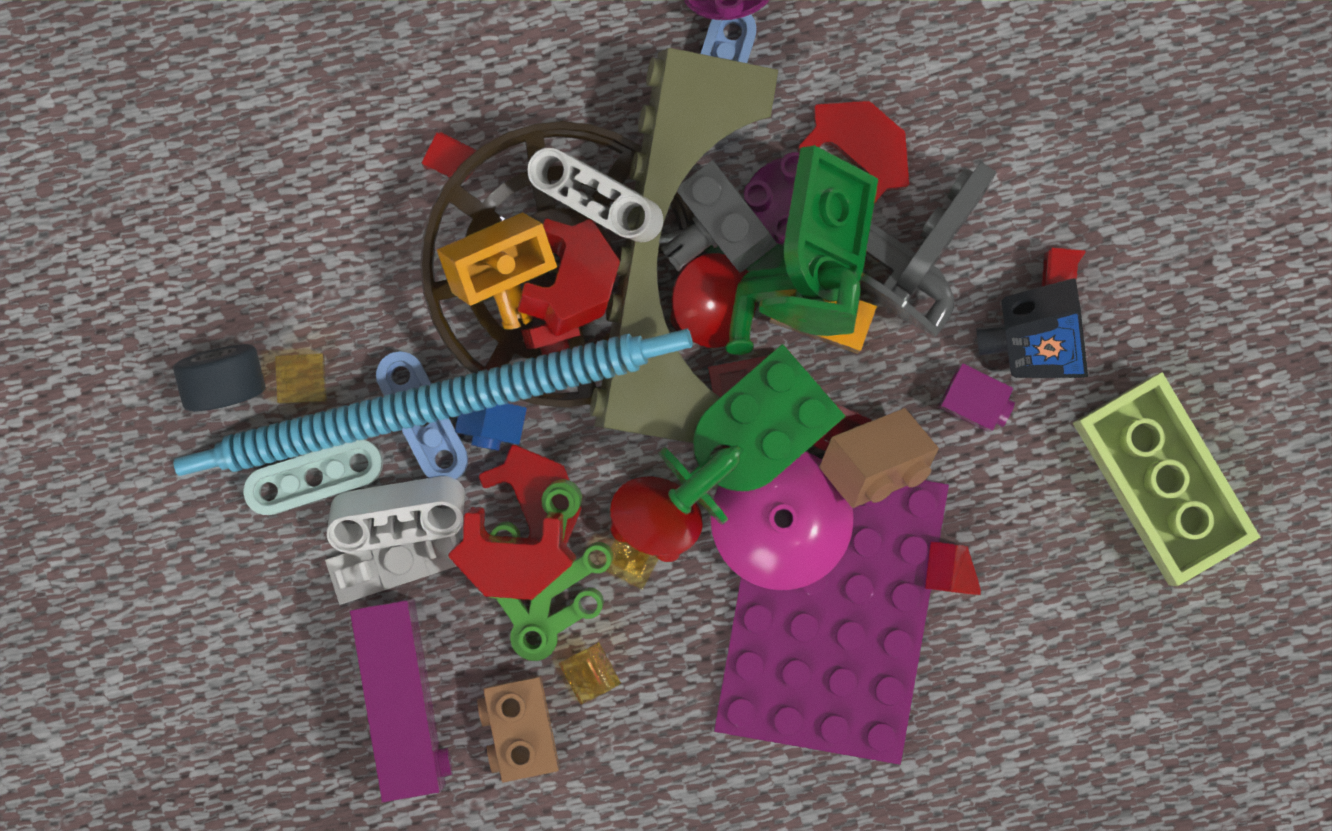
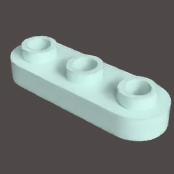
(291, 477)

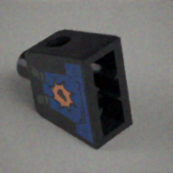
(1040, 333)

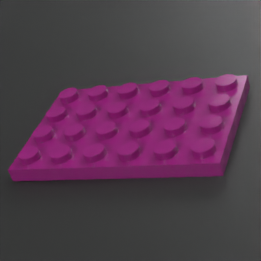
(841, 655)

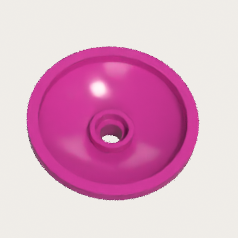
(789, 555)

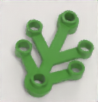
(537, 617)

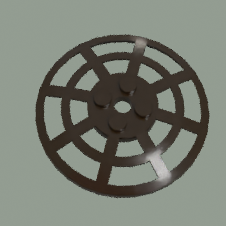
(484, 216)

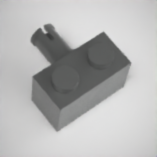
(719, 220)

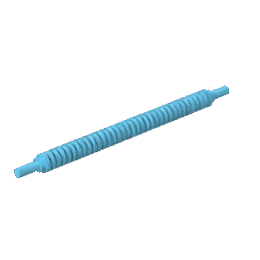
(433, 402)

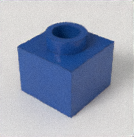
(493, 425)

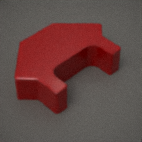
(865, 139)
(582, 280)
(530, 477)
(511, 564)

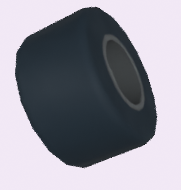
(219, 377)

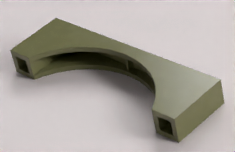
(689, 111)

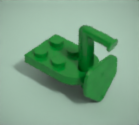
(821, 254)
(767, 425)

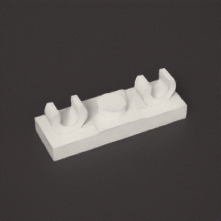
(380, 569)

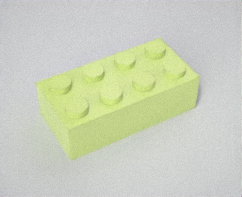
(1166, 480)

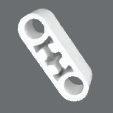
(578, 172)
(392, 515)

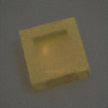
(300, 378)
(589, 673)

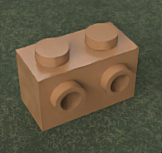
(879, 458)
(519, 729)

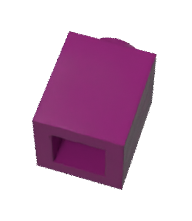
(977, 398)

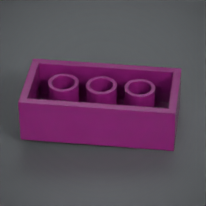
(399, 701)

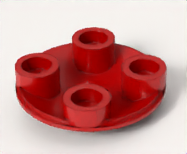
(705, 299)
(651, 521)

